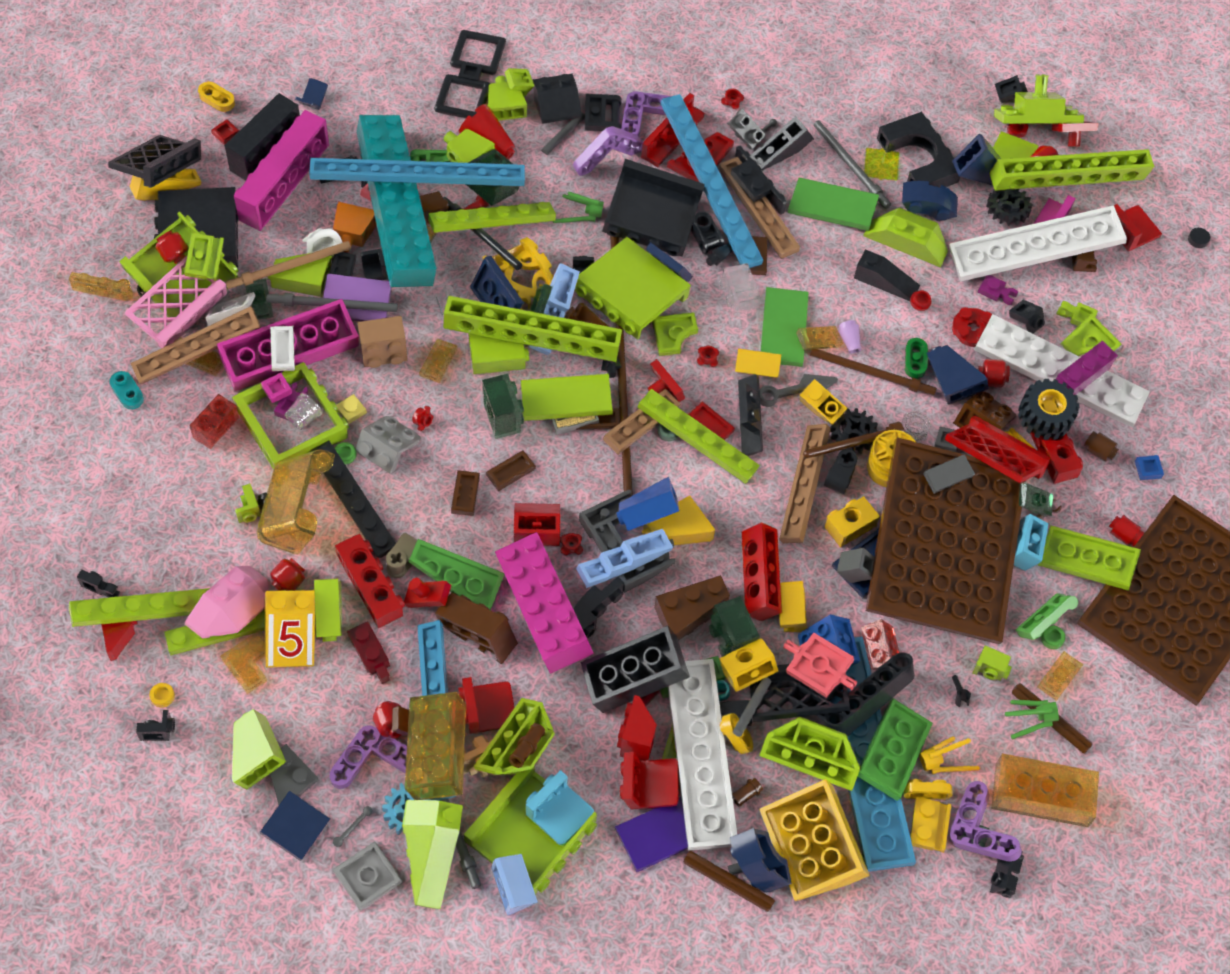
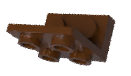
(986, 408)

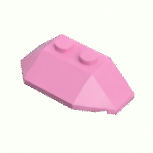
(229, 603)

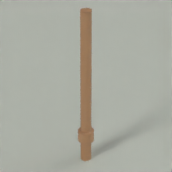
(247, 278)

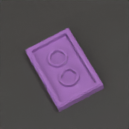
(361, 290)

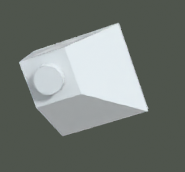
(229, 307)

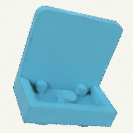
(558, 809)

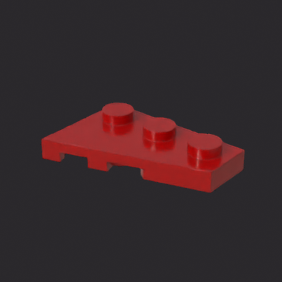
(718, 147)

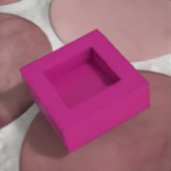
(276, 387)

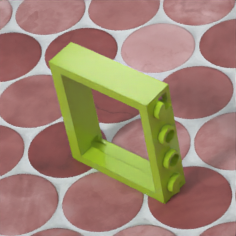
(256, 393)

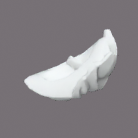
(321, 239)

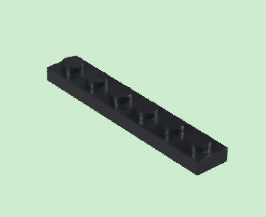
(357, 504)

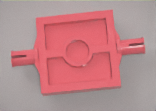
(820, 664)

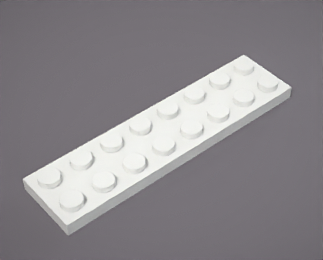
(1037, 243)
(1045, 360)
(702, 758)

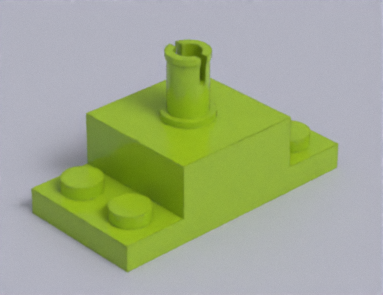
(1038, 107)

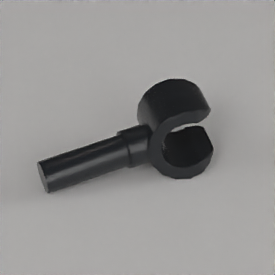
(962, 694)

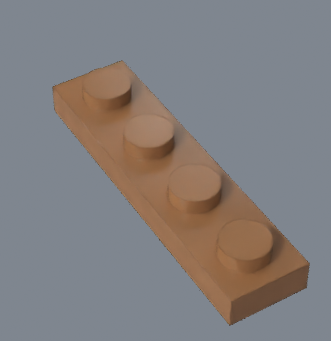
(633, 427)

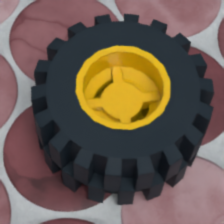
(1048, 409)

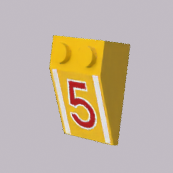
(289, 628)

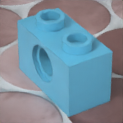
(1030, 542)

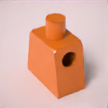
(354, 223)

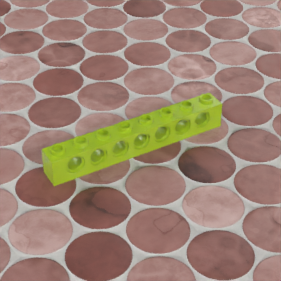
(1071, 169)
(532, 328)

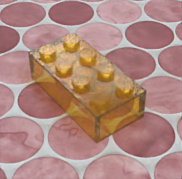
(435, 746)
(1045, 790)

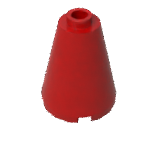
(489, 127)

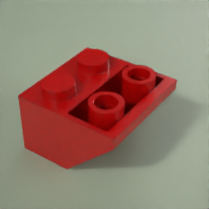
(537, 518)
(637, 731)

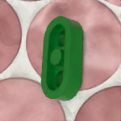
(916, 359)

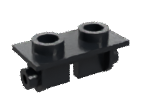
(1002, 879)

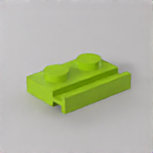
(204, 256)

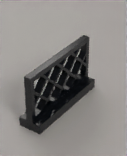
(158, 159)
(782, 680)

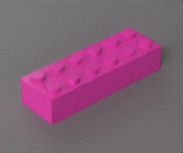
(281, 170)
(316, 334)
(543, 603)

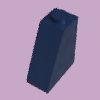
(976, 160)
(955, 374)

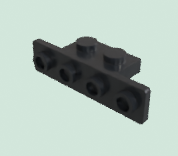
(754, 181)
(750, 415)

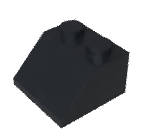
(557, 98)

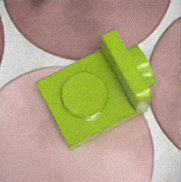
(519, 80)
(250, 508)

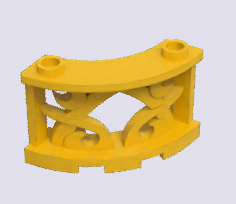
(526, 252)

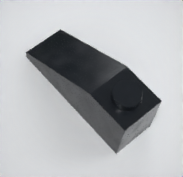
(783, 144)
(884, 275)

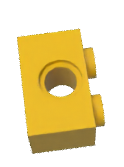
(845, 531)
(748, 664)

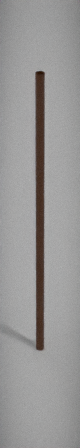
(623, 401)

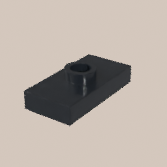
(343, 264)

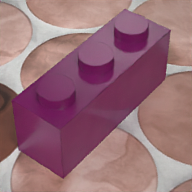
(1088, 367)

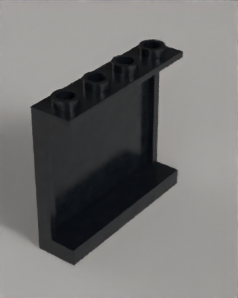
(653, 207)
(209, 208)

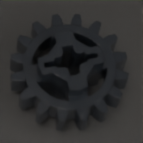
(1009, 206)
(853, 425)

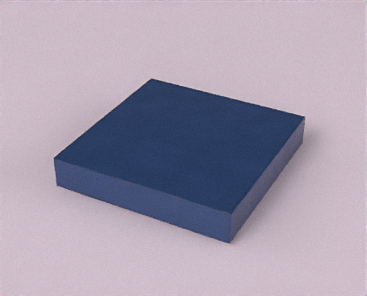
(669, 262)
(294, 825)

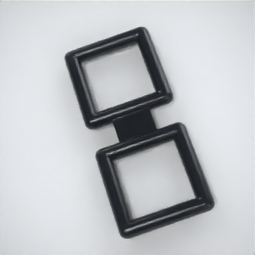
(469, 72)

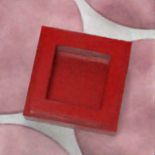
(224, 131)

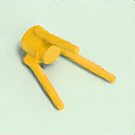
(932, 757)

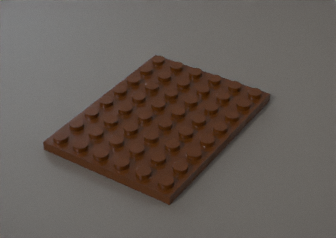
(946, 552)
(1177, 603)

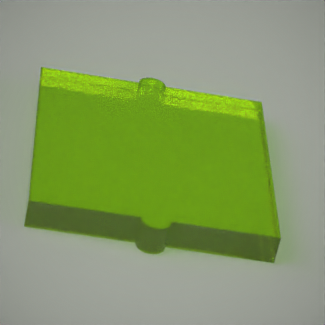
(881, 164)

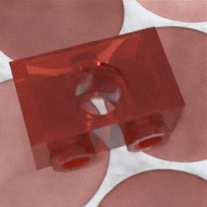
(214, 421)

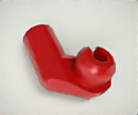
(477, 204)

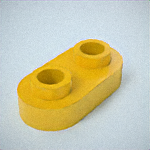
(219, 99)
(742, 744)
(929, 790)

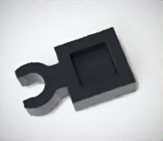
(95, 583)

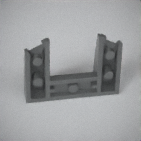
(600, 525)

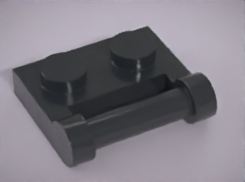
(595, 111)

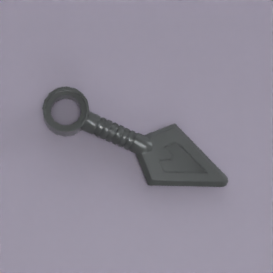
(825, 381)

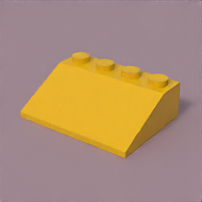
(814, 840)

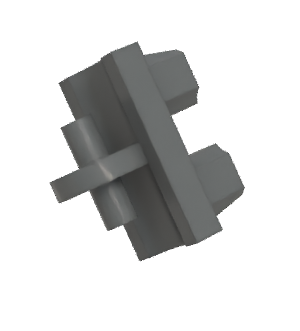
(746, 129)

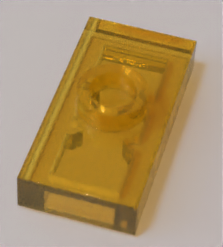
(819, 337)
(438, 360)
(1060, 675)

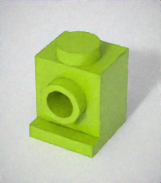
(993, 664)

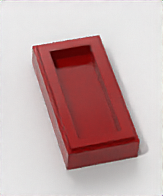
(712, 420)

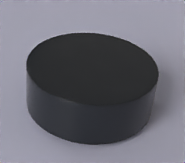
(1199, 237)

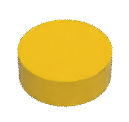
(162, 695)

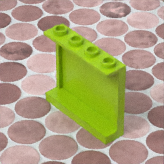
(149, 268)
(630, 286)
(508, 831)

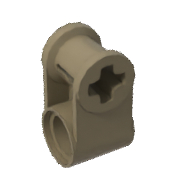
(399, 556)

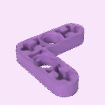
(643, 105)
(608, 139)
(373, 747)
(971, 827)

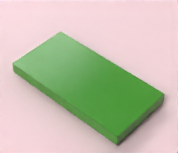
(833, 204)
(783, 315)
(894, 749)

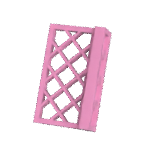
(188, 317)

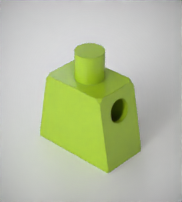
(505, 102)
(466, 146)

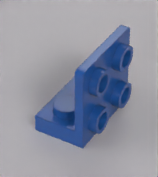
(836, 631)

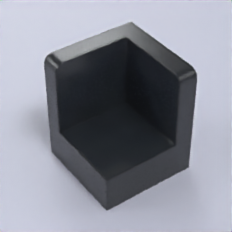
(374, 264)

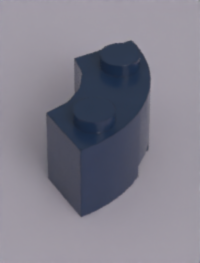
(929, 200)
(760, 860)

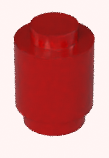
(1126, 530)

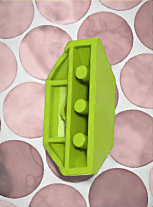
(910, 235)
(813, 751)
(496, 755)

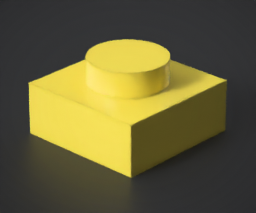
(351, 409)

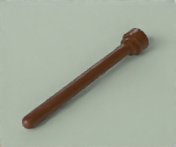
(848, 443)

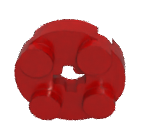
(967, 317)

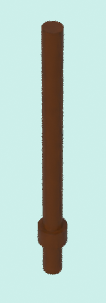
(913, 384)

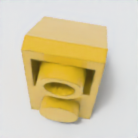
(822, 402)

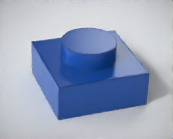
(1149, 467)

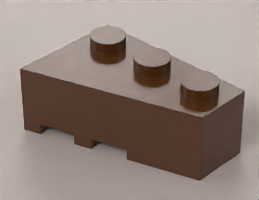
(690, 605)
(478, 624)

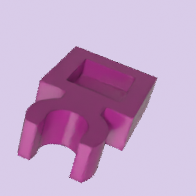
(995, 288)
(285, 403)

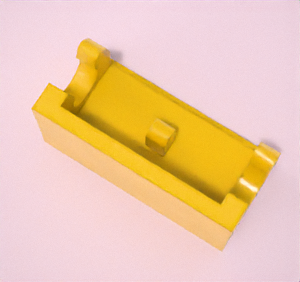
(793, 607)

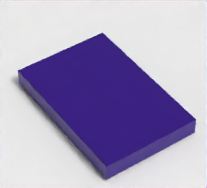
(654, 835)

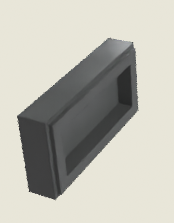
(949, 473)

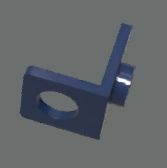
(313, 94)

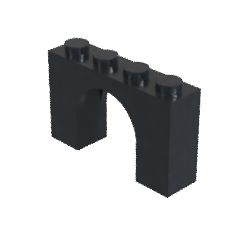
(918, 131)

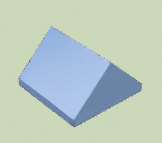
(513, 883)

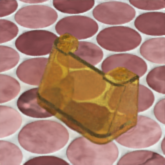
(282, 519)

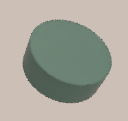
(665, 434)

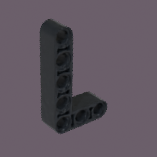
(867, 696)

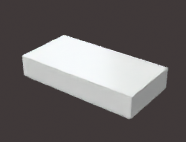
(282, 348)

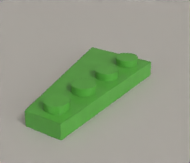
(465, 575)

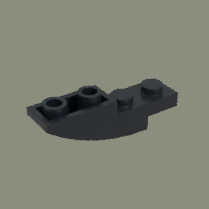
(595, 604)

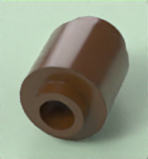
(1101, 446)

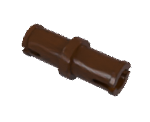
(527, 745)

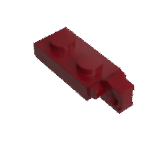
(370, 651)

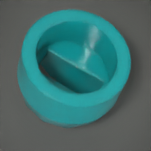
(722, 686)

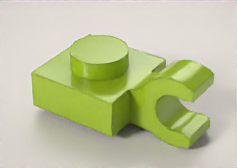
(1077, 313)

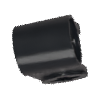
(707, 235)
(841, 473)

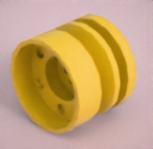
(881, 454)

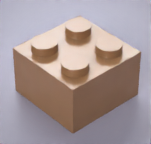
(382, 341)

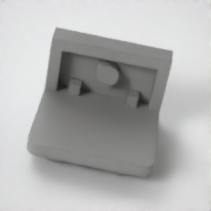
(385, 441)

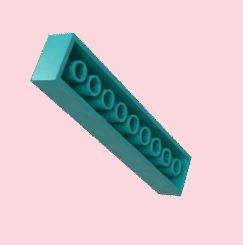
(397, 206)

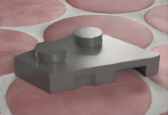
(292, 776)

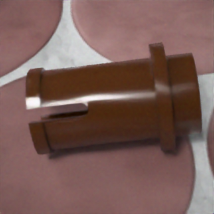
(747, 791)

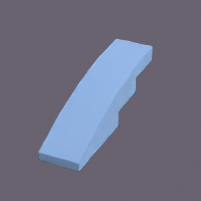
(560, 296)
(625, 558)

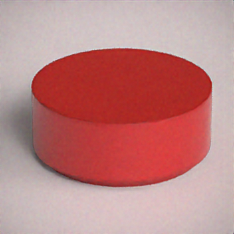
(1018, 130)

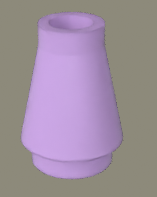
(850, 335)

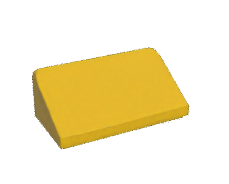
(758, 363)

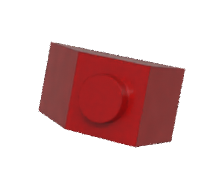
(117, 637)

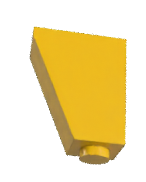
(685, 526)

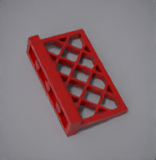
(999, 450)

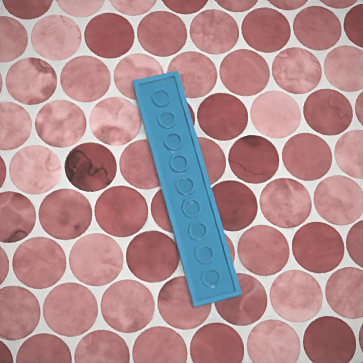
(877, 816)

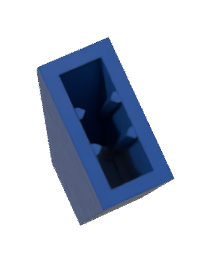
(648, 505)

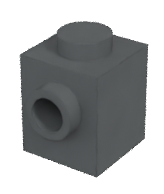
(856, 565)

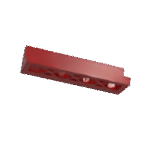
(663, 138)

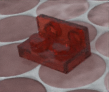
(879, 642)

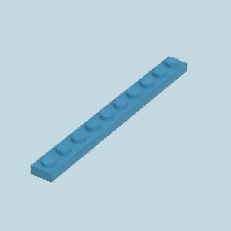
(417, 172)
(715, 187)

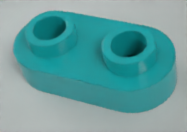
(125, 389)

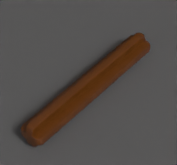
(1061, 726)
(729, 881)

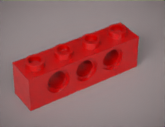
(1060, 468)
(358, 549)
(761, 571)

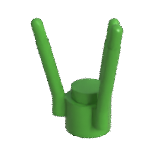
(593, 208)
(1045, 711)

